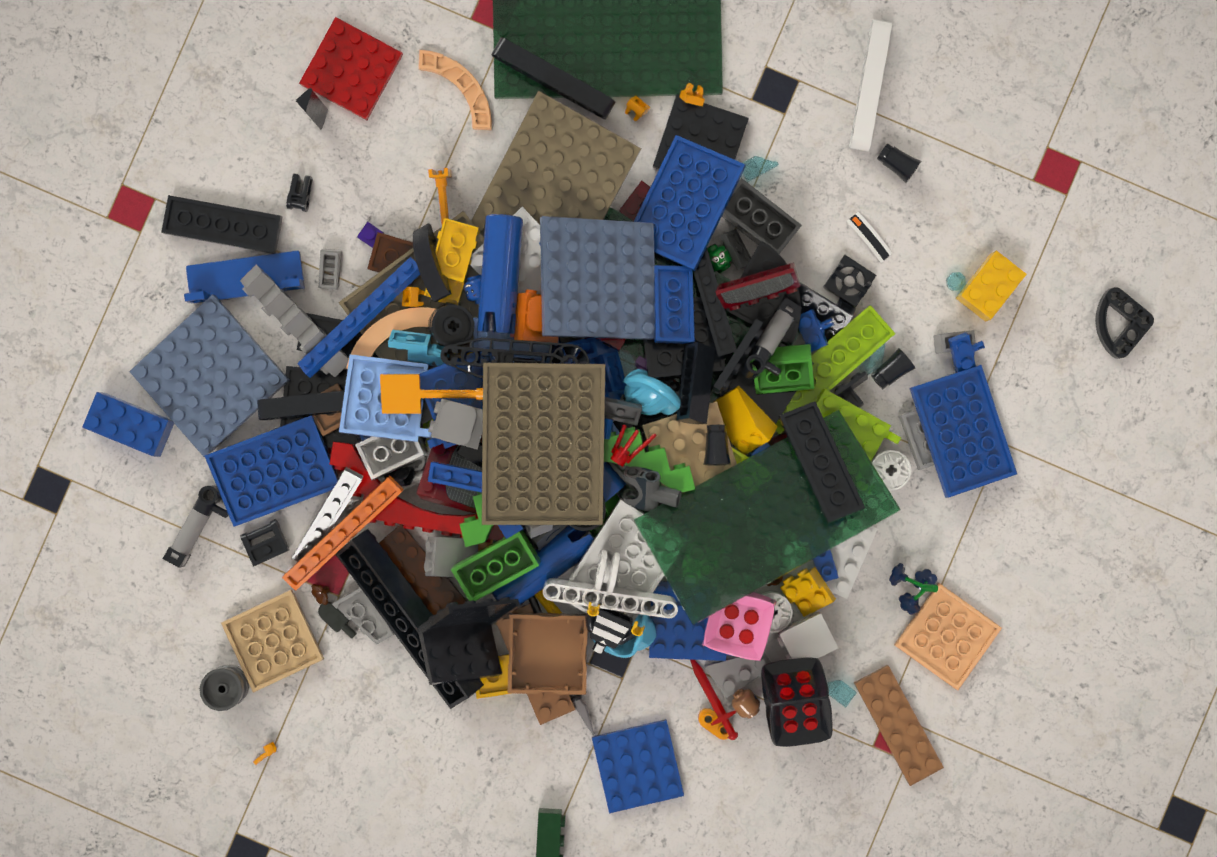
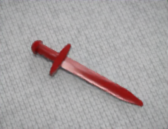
(714, 701)

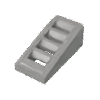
(322, 268)
(941, 341)

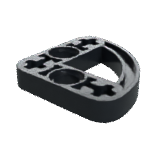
(1135, 323)

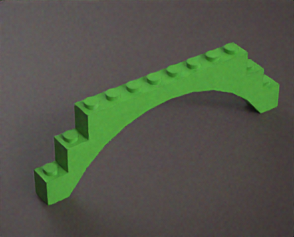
(655, 459)

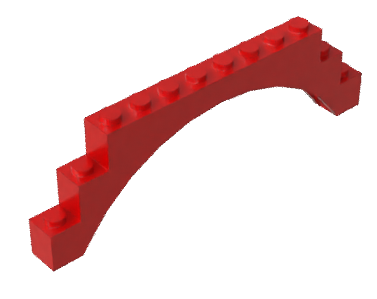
(399, 510)

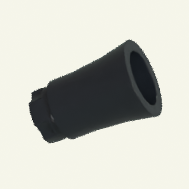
(898, 162)
(893, 369)
(716, 446)

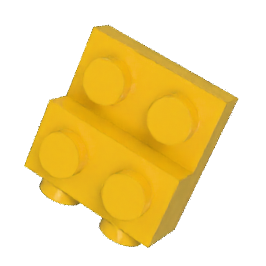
(807, 591)

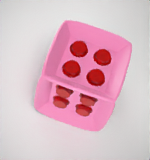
(741, 627)

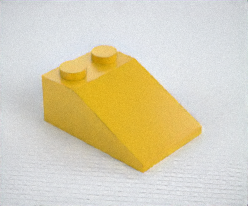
(745, 421)

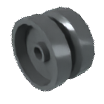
(225, 698)

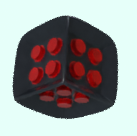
(797, 702)

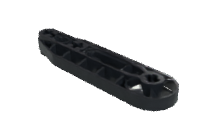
(507, 356)

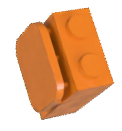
(529, 318)

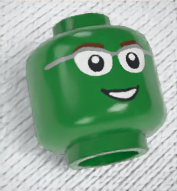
(719, 257)

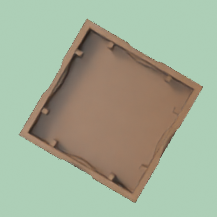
(547, 653)

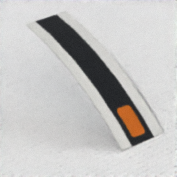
(870, 236)

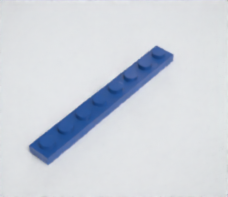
(359, 317)

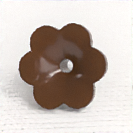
(320, 593)

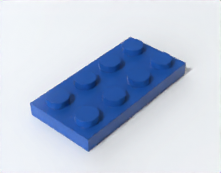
(673, 304)

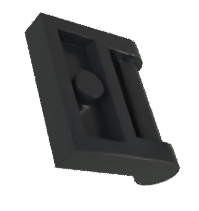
(268, 548)

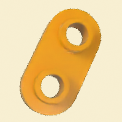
(715, 729)

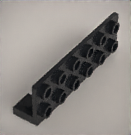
(825, 309)

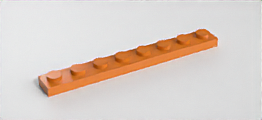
(342, 533)

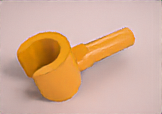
(269, 750)

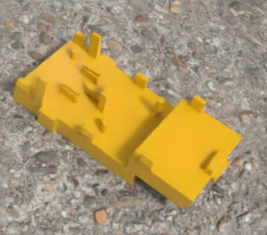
(454, 255)

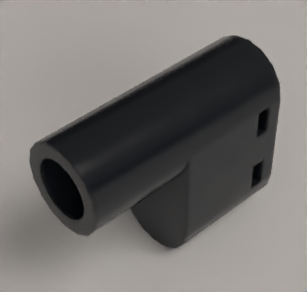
(403, 476)

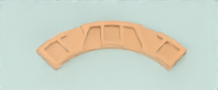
(464, 81)
(382, 329)

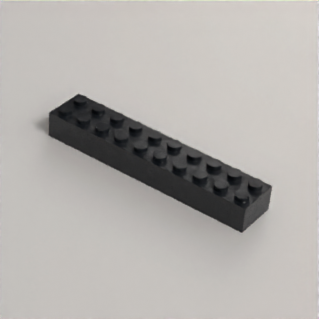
(397, 605)

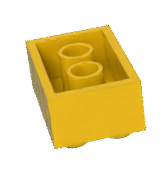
(991, 286)

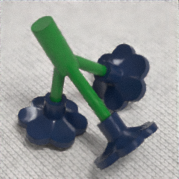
(924, 581)

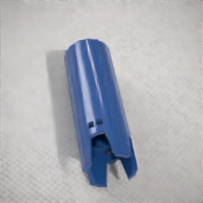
(500, 273)
(556, 558)

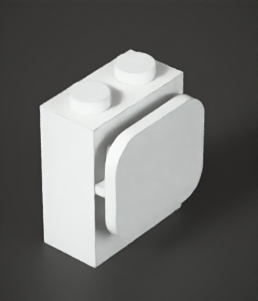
(807, 638)

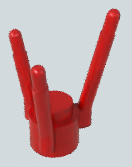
(621, 454)

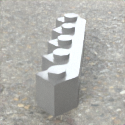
(292, 318)

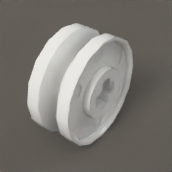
(900, 465)
(607, 571)
(783, 614)

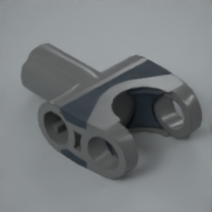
(648, 490)

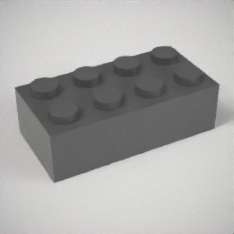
(759, 217)

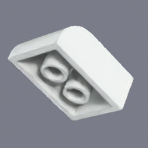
(387, 455)

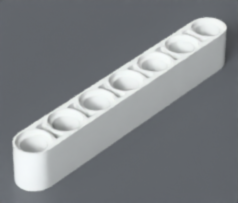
(870, 85)
(618, 604)

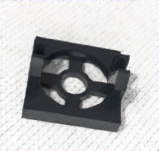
(868, 276)

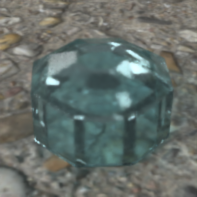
(955, 281)

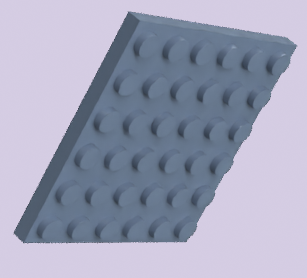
(597, 278)
(209, 375)

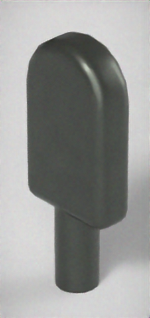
(335, 619)

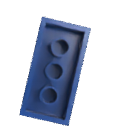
(128, 424)

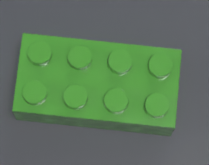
(496, 565)

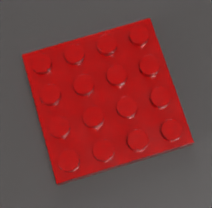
(351, 68)

